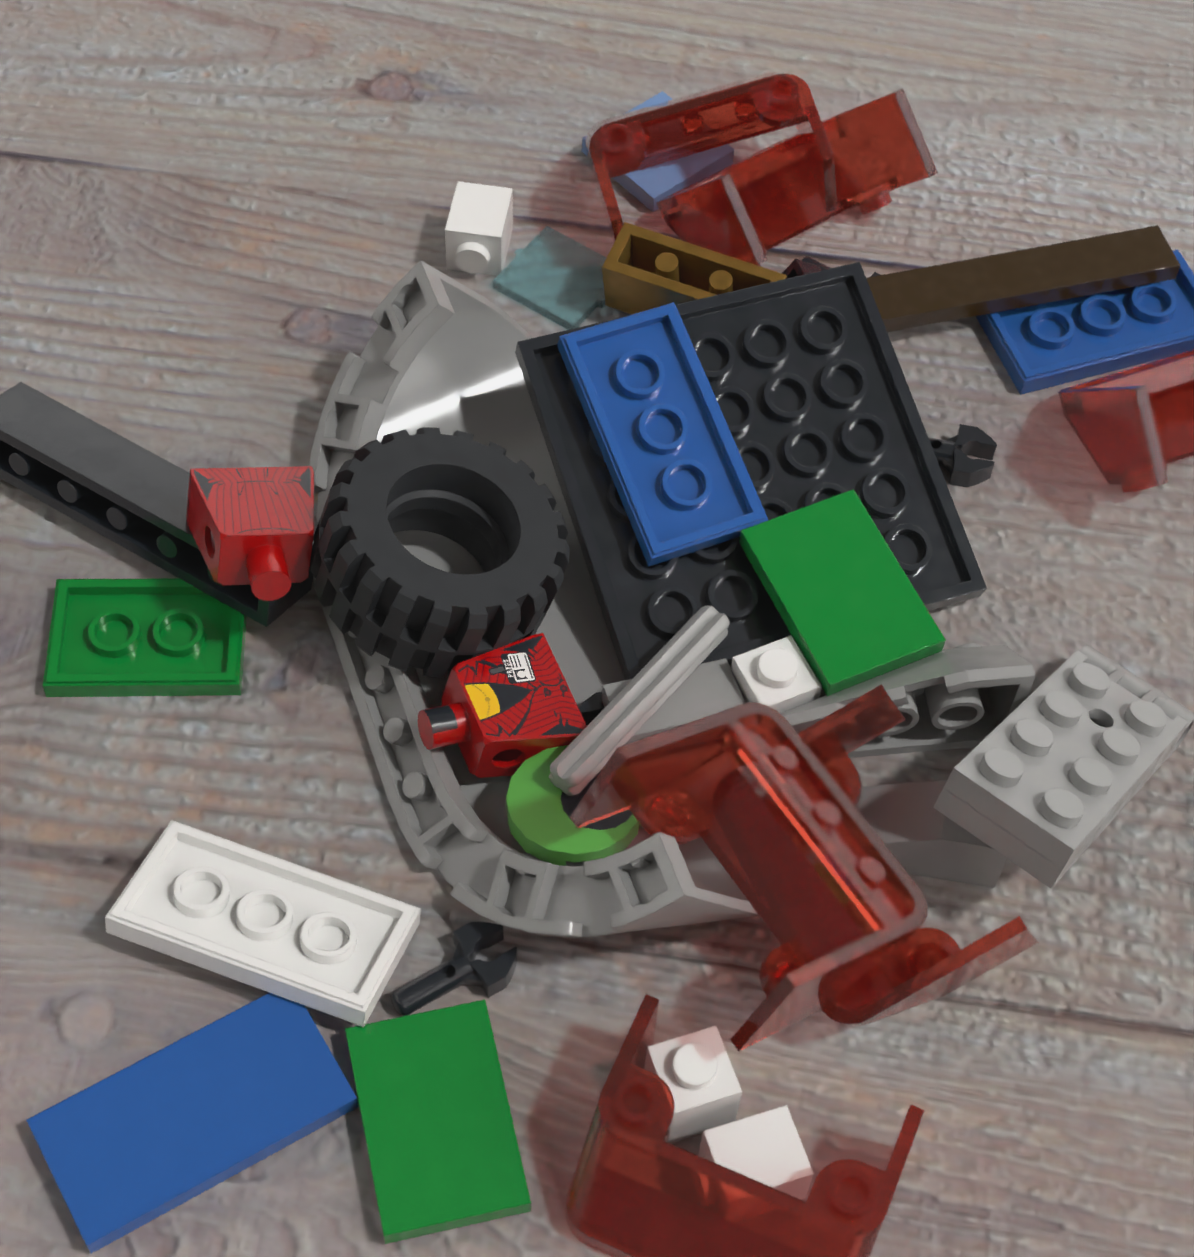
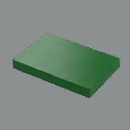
(841, 592)
(142, 640)
(437, 1121)

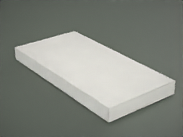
(265, 922)

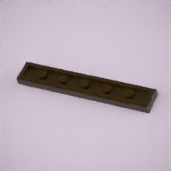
(1023, 278)

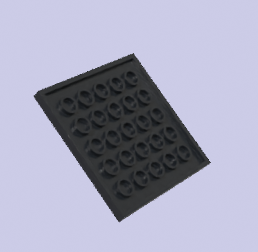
(813, 415)

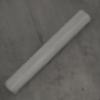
(638, 700)

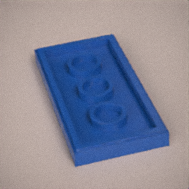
(1094, 332)
(661, 433)
(190, 1117)

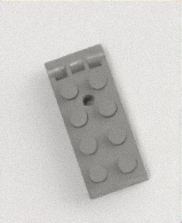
(1064, 764)

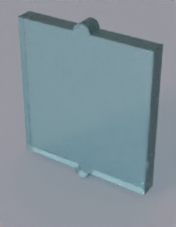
(555, 278)

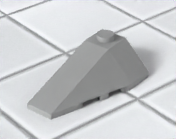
(945, 698)

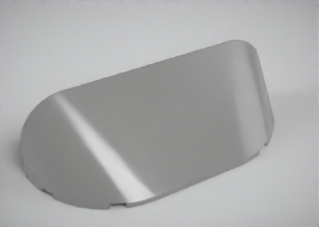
(453, 366)

